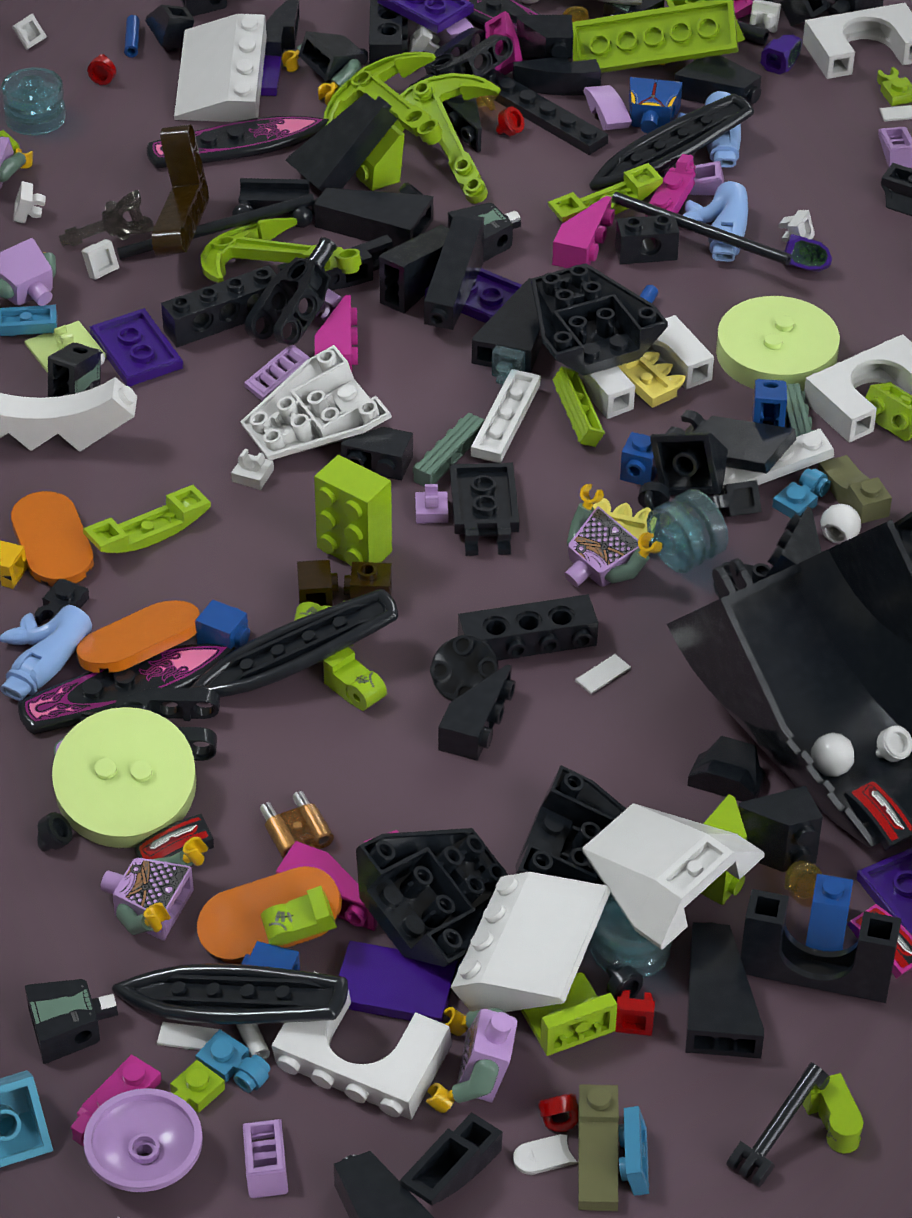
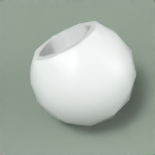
(840, 523)
(832, 754)

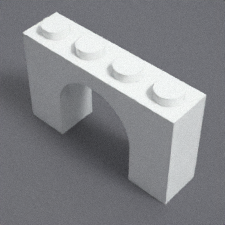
(829, 36)
(615, 393)
(834, 394)
(391, 1083)

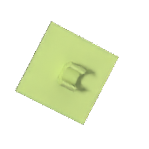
(49, 343)

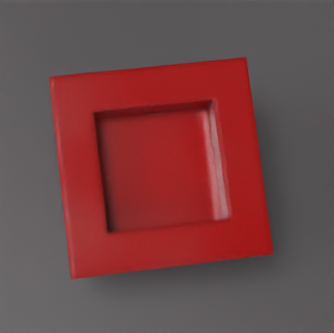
(635, 1015)

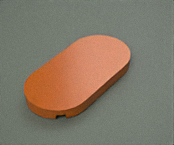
(52, 537)
(138, 636)
(233, 921)

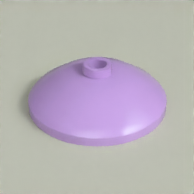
(141, 1124)

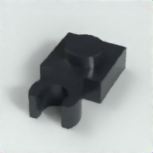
(59, 596)

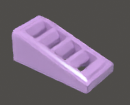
(896, 145)
(707, 178)
(287, 360)
(265, 1159)

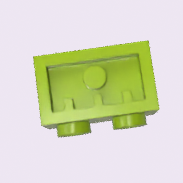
(893, 409)

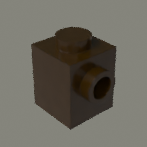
(367, 578)
(316, 582)

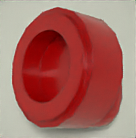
(101, 70)
(510, 121)
(558, 1105)

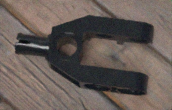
(464, 64)
(296, 281)
(186, 698)

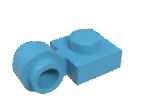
(796, 498)
(230, 1057)

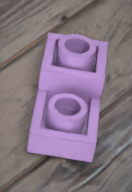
(608, 106)

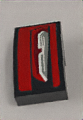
(882, 811)
(173, 837)

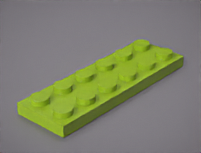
(657, 35)

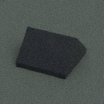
(690, 462)

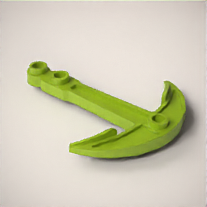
(371, 81)
(429, 97)
(244, 243)

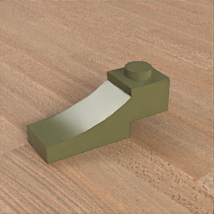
(856, 489)
(598, 1147)

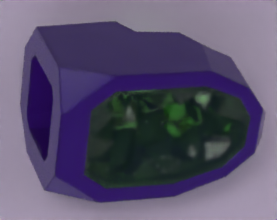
(781, 54)
(808, 253)

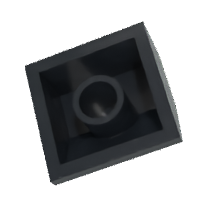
(783, 827)

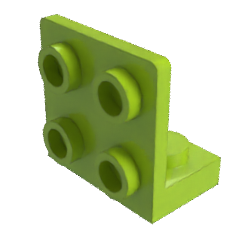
(576, 1020)

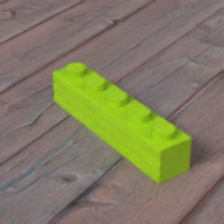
(578, 407)

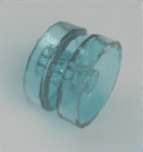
(33, 101)
(688, 530)
(619, 945)

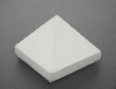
(29, 31)

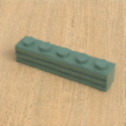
(797, 410)
(447, 450)

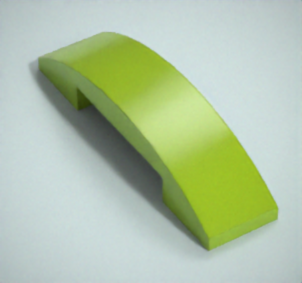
(637, 184)
(150, 528)

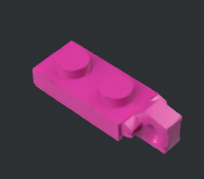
(676, 185)
(129, 1076)

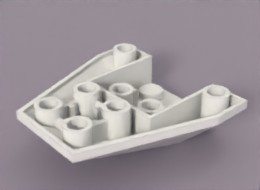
(313, 408)
(662, 864)

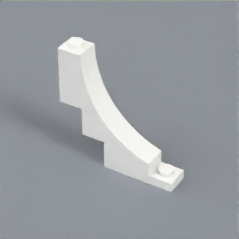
(75, 417)

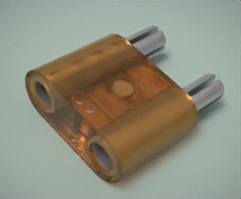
(299, 824)

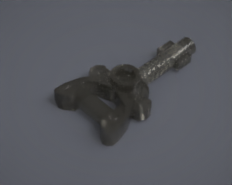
(113, 221)

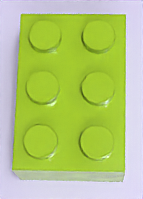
(353, 512)

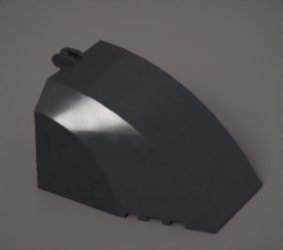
(815, 657)

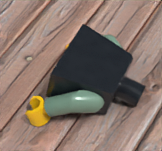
(330, 56)

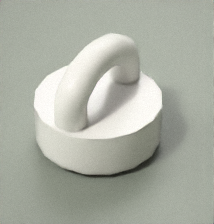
(894, 744)

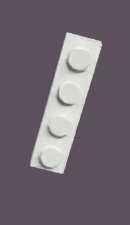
(505, 416)
(804, 452)

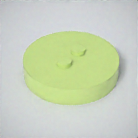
(776, 340)
(123, 776)

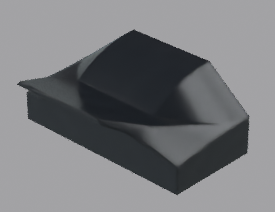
(898, 188)
(728, 769)

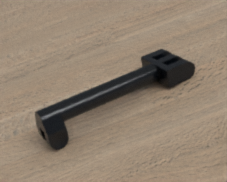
(755, 1156)

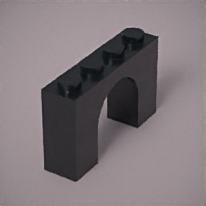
(776, 955)

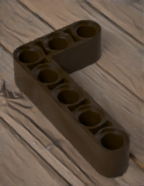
(188, 193)

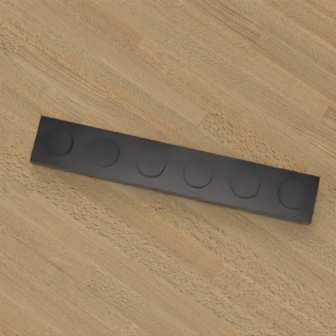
(547, 114)

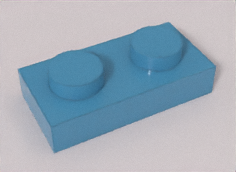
(28, 320)
(634, 1140)

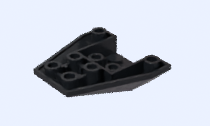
(593, 319)
(566, 821)
(428, 889)

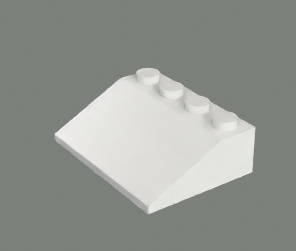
(222, 70)
(529, 942)

